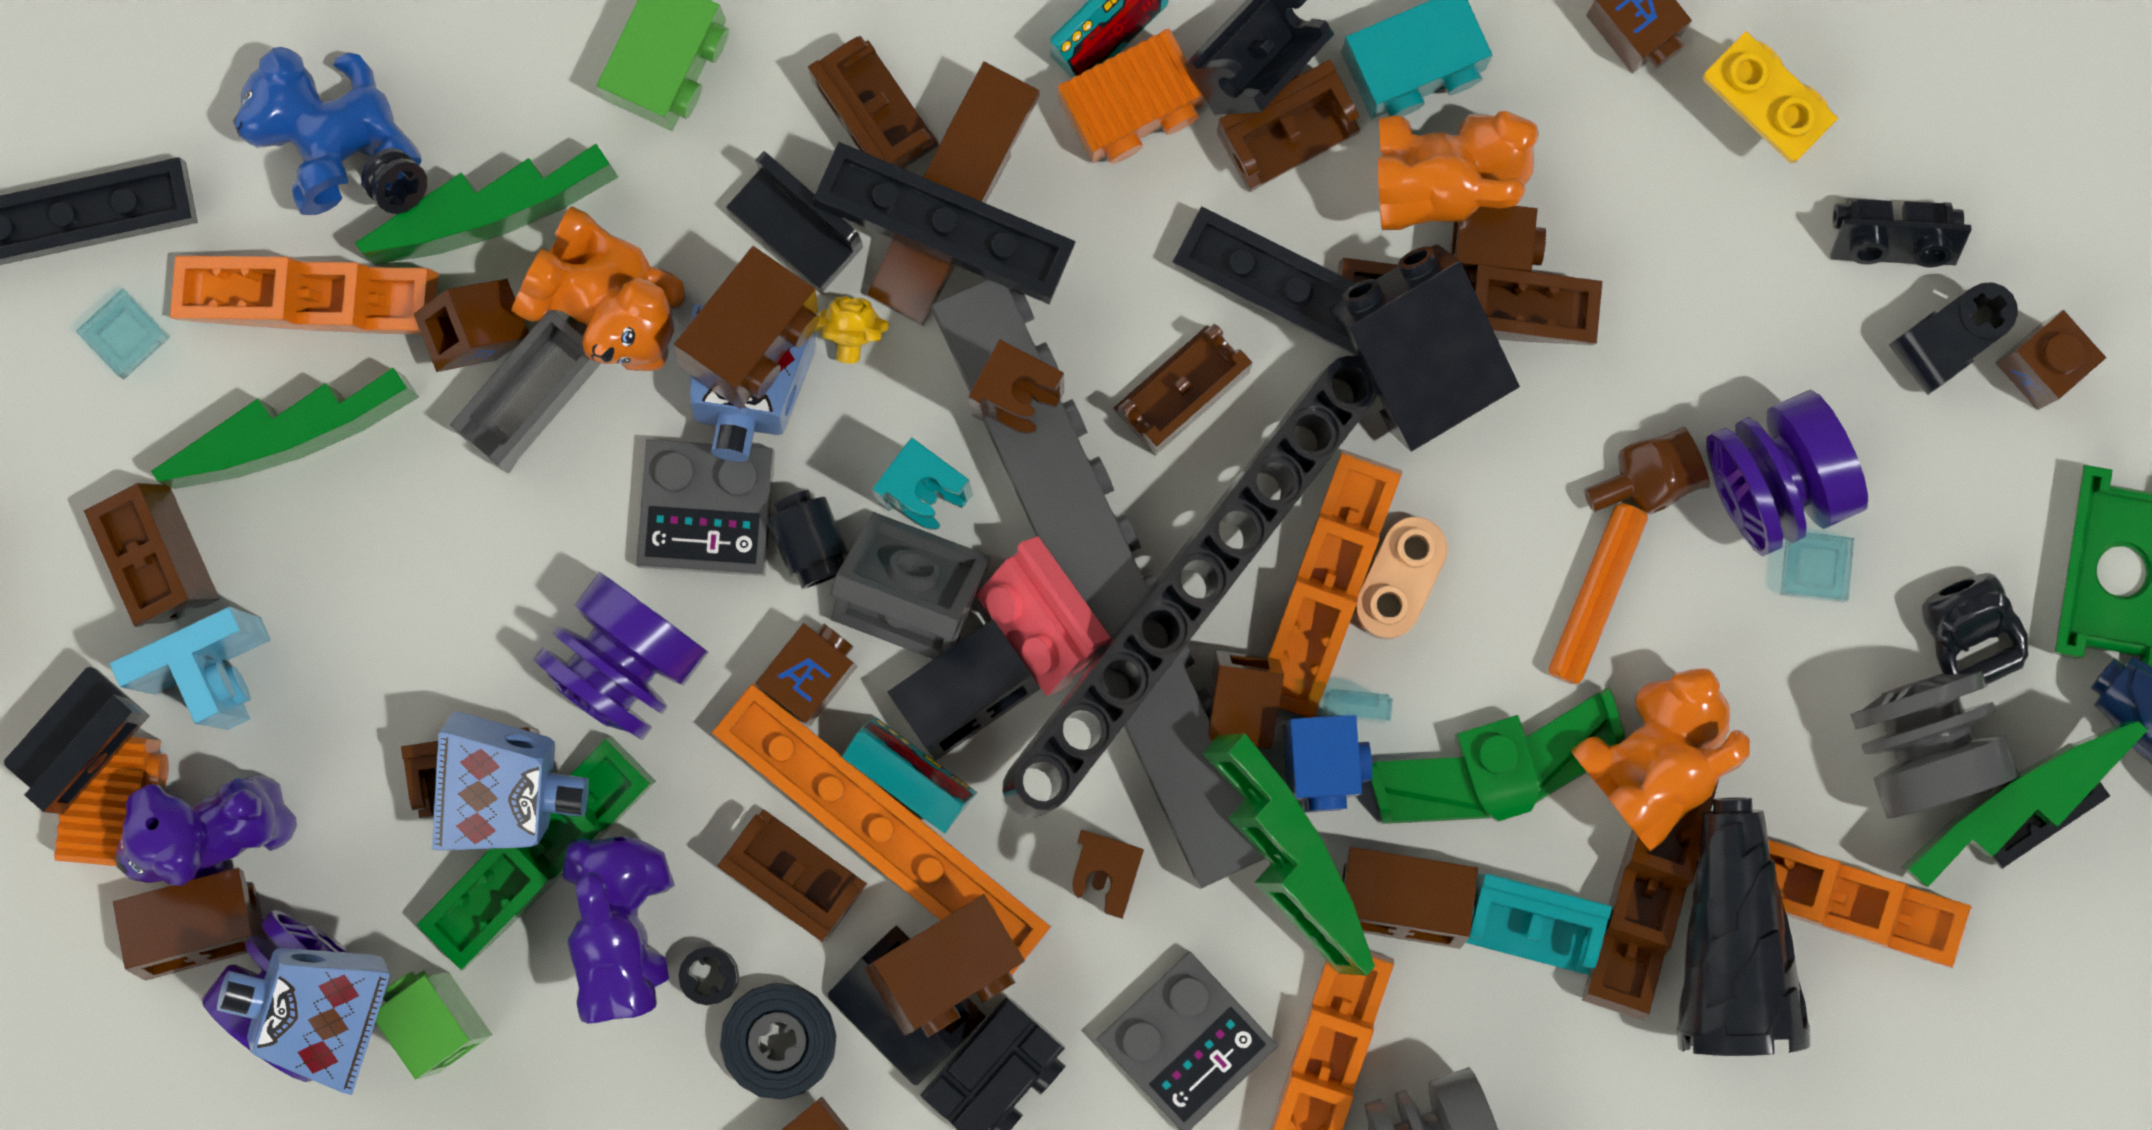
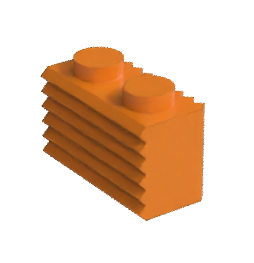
(1131, 98)
(95, 820)

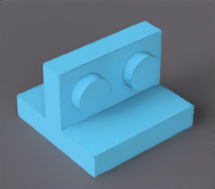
(196, 664)

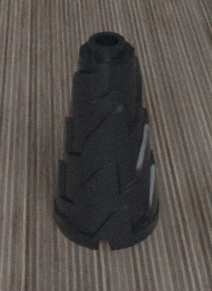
(1739, 944)

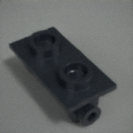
(1926, 237)

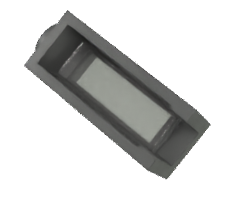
(527, 390)

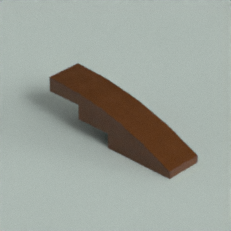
(965, 161)
(1520, 302)
(1644, 917)

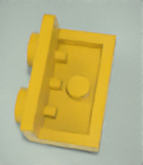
(1770, 97)

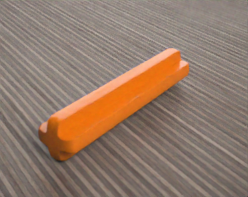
(1598, 593)

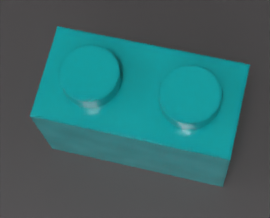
(1416, 55)

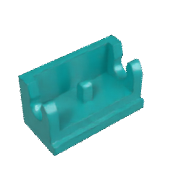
(916, 477)
(1537, 923)

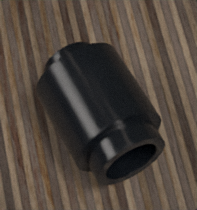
(808, 538)

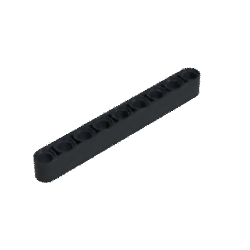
(1176, 609)

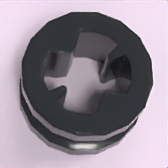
(403, 192)
(689, 983)

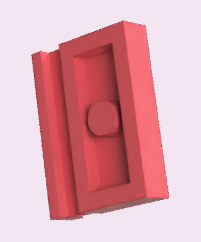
(1043, 616)

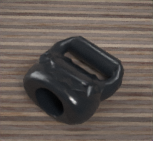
(1969, 615)

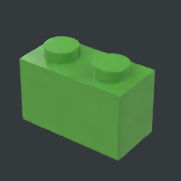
(662, 57)
(429, 1022)

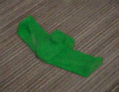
(1498, 768)

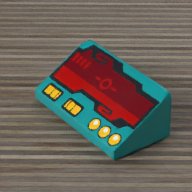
(1100, 32)
(909, 774)

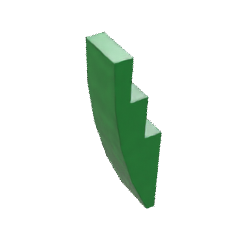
(461, 216)
(262, 439)
(2046, 788)
(1301, 871)
(513, 879)

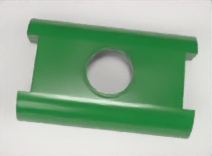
(2090, 614)

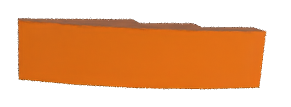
(300, 294)
(1331, 578)
(1869, 906)
(1332, 1048)

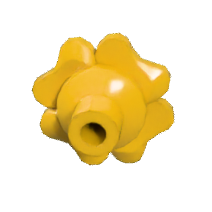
(850, 326)

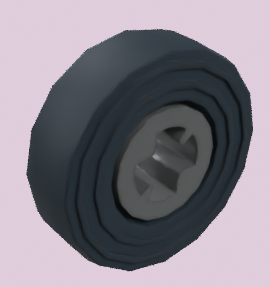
(803, 1063)

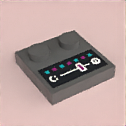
(704, 509)
(1187, 1042)

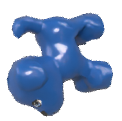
(284, 107)

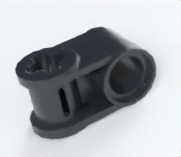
(1950, 339)

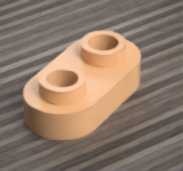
(1401, 577)

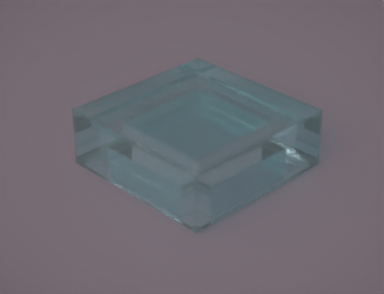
(123, 333)
(1818, 567)
(1365, 705)

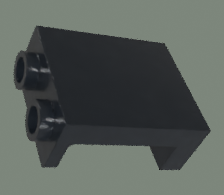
(1425, 345)

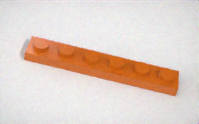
(867, 816)

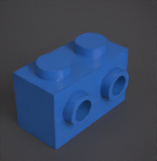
(1325, 761)

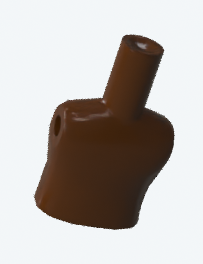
(1653, 473)

